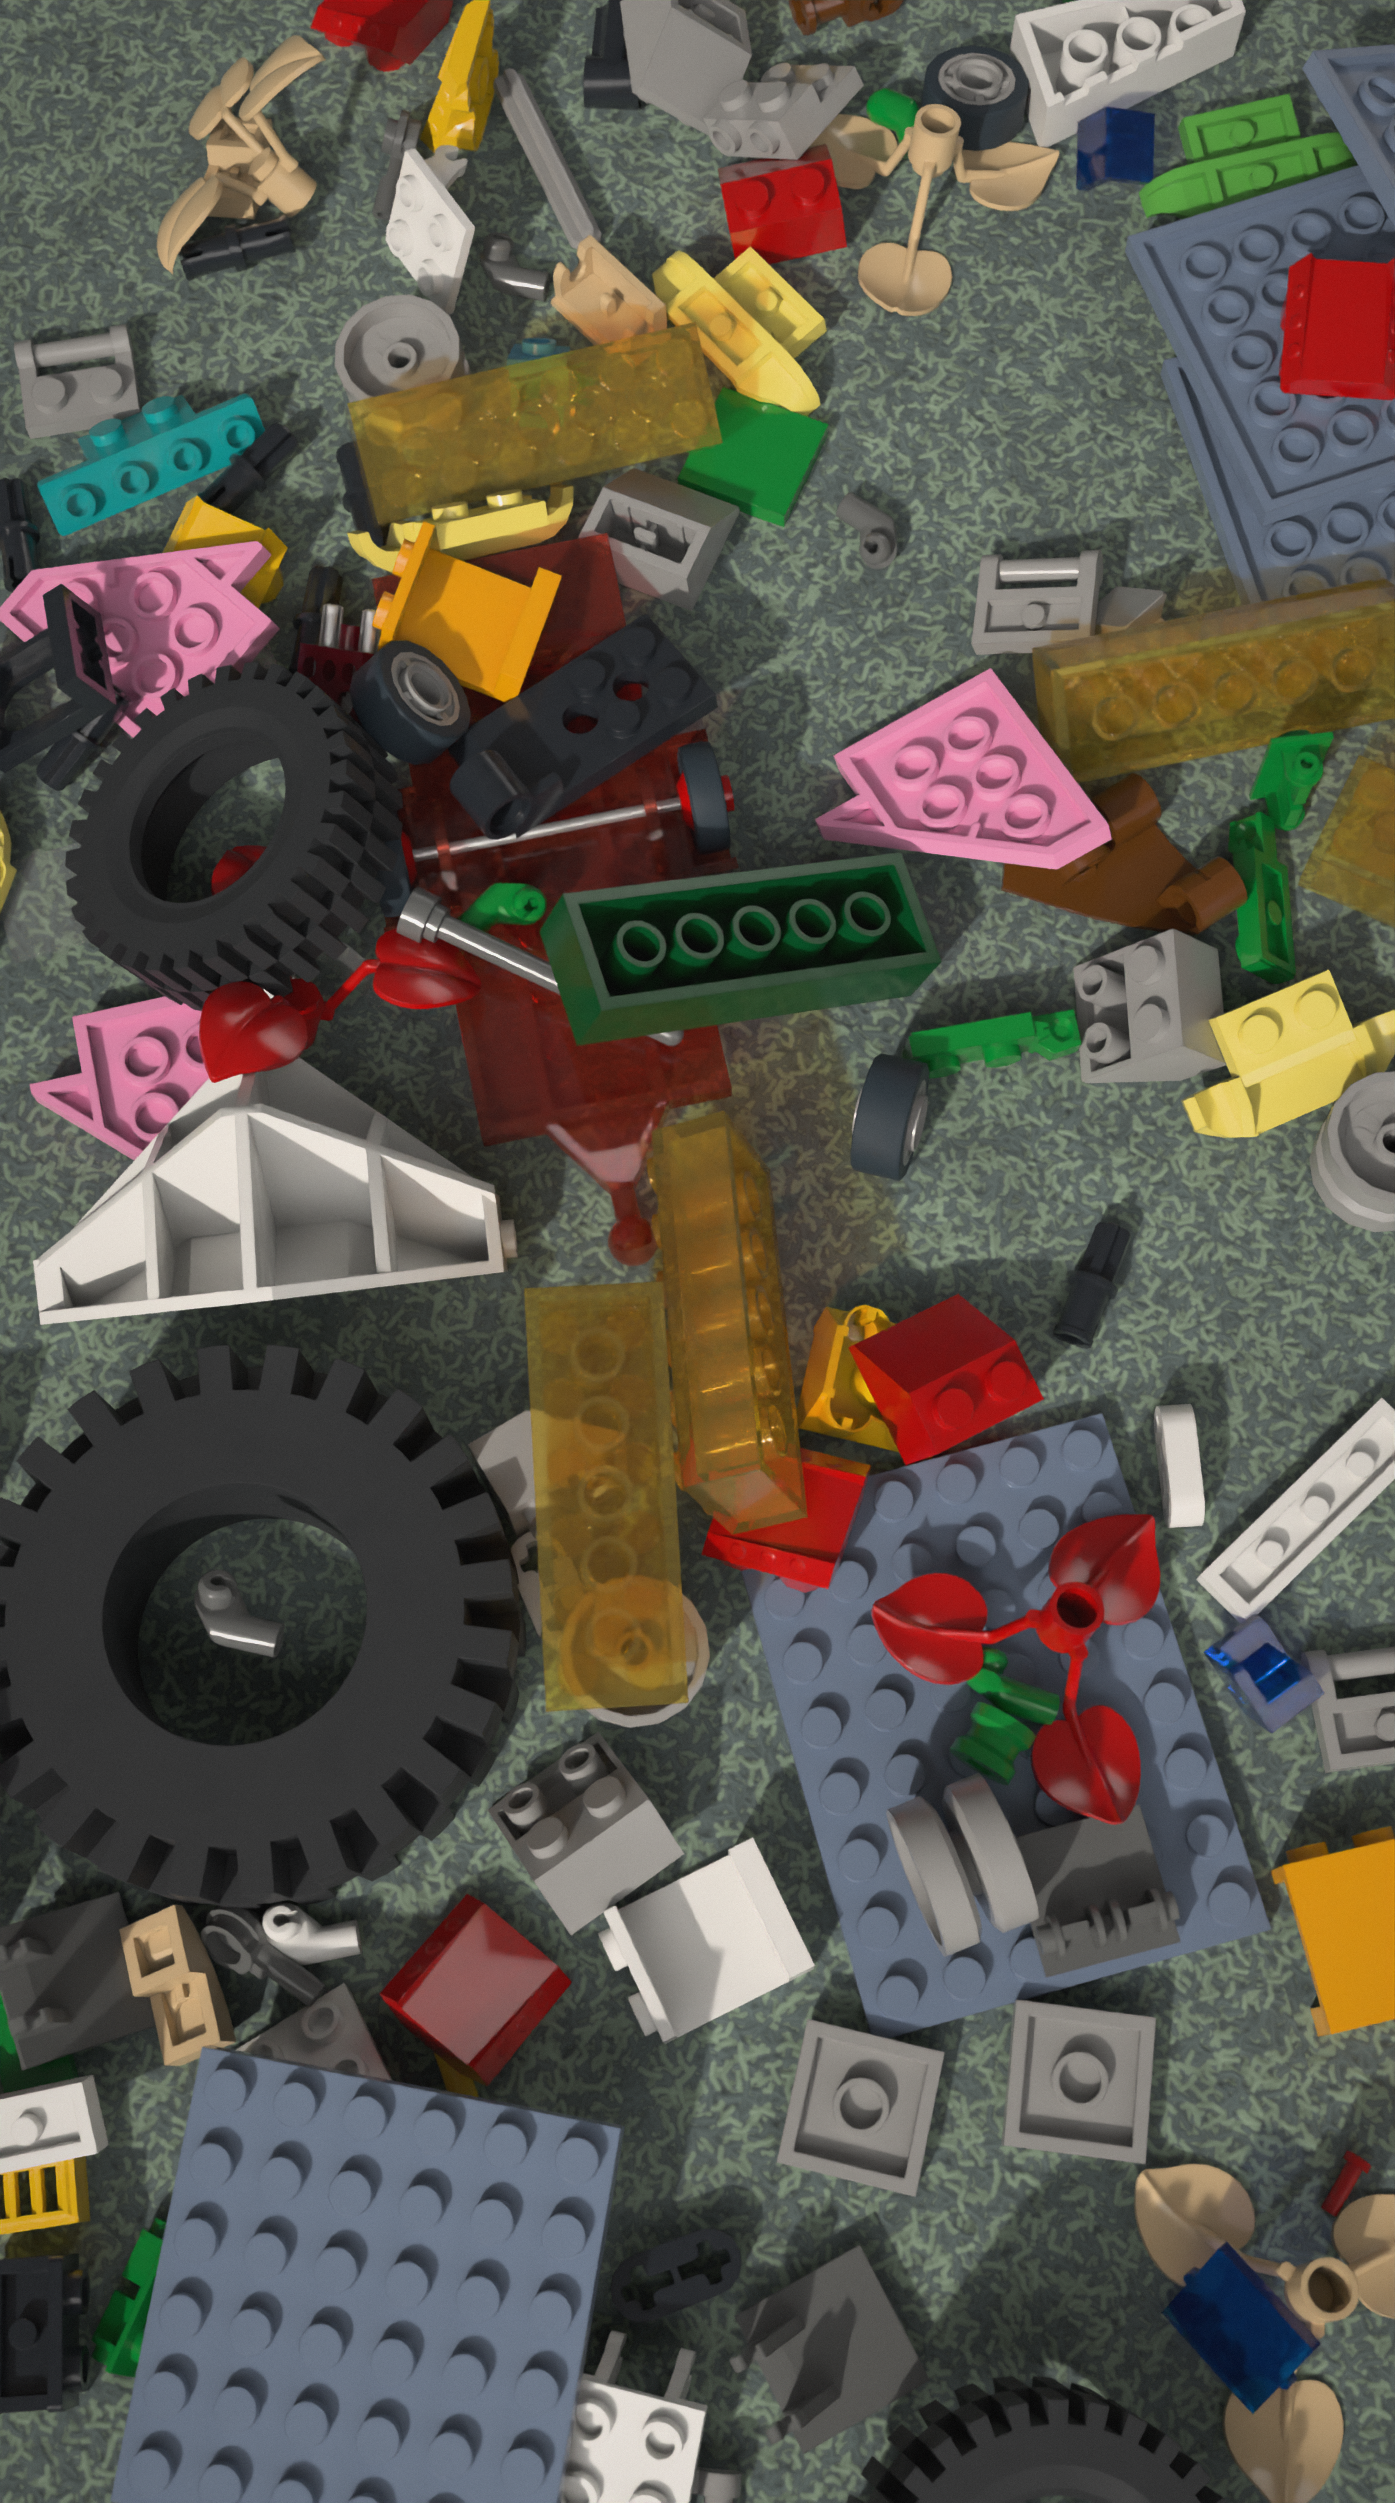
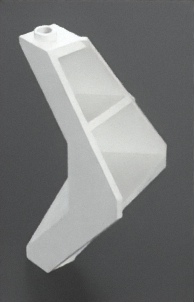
(272, 1196)

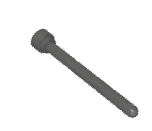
(429, 919)

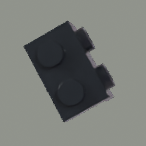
(40, 2333)

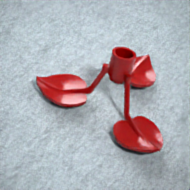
(252, 1033)
(1101, 1575)

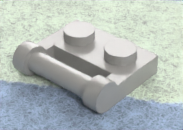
(79, 397)
(1035, 617)
(1353, 1729)

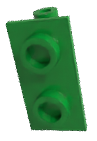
(1289, 773)
(125, 2318)

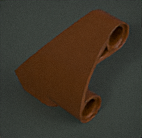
(1136, 874)

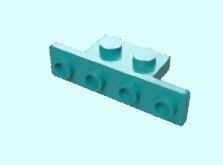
(147, 457)

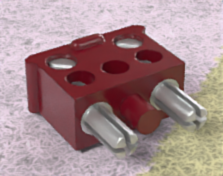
(339, 654)

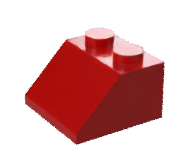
(784, 206)
(944, 1377)

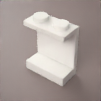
(706, 1943)

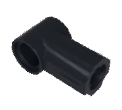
(607, 68)

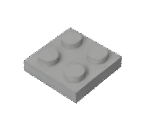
(1079, 2081)
(861, 2107)

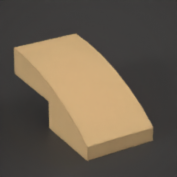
(233, 158)
(175, 1972)

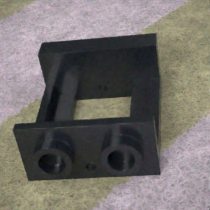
(78, 653)

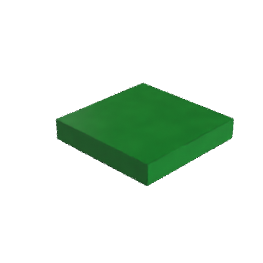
(761, 458)

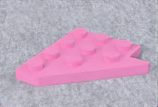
(159, 615)
(965, 783)
(135, 1074)

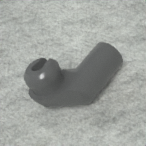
(506, 272)
(876, 529)
(228, 1618)

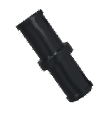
(236, 247)

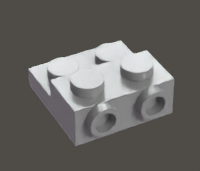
(781, 111)

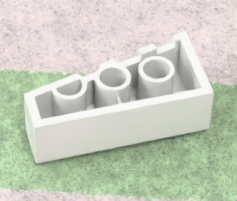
(1115, 54)

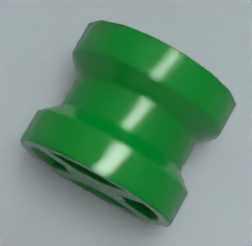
(992, 1743)

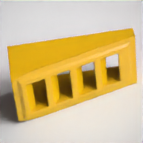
(71, 2197)

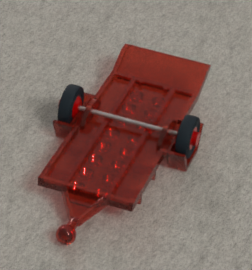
(516, 1034)

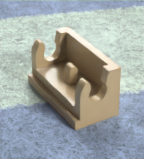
(605, 297)

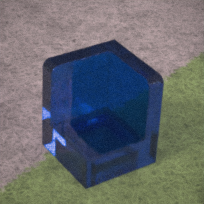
(1115, 148)
(1262, 1675)

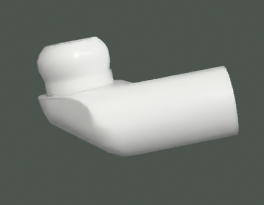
(305, 1939)

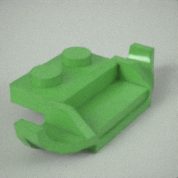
(1240, 156)

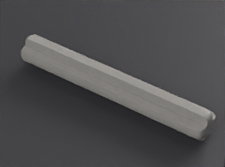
(545, 157)

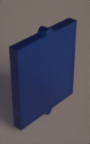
(1240, 2327)

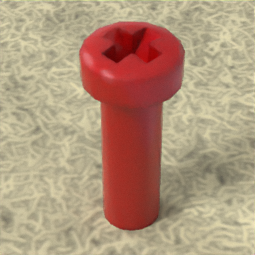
(1345, 2182)

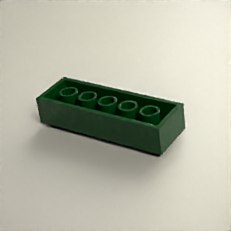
(737, 946)

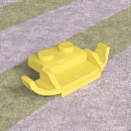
(746, 325)
(503, 524)
(1288, 1058)

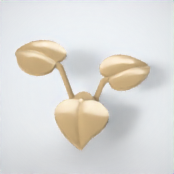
(274, 173)
(998, 178)
(1298, 2431)

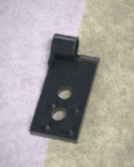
(527, 765)

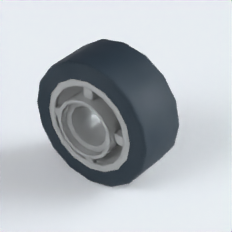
(983, 89)
(410, 702)
(889, 1116)

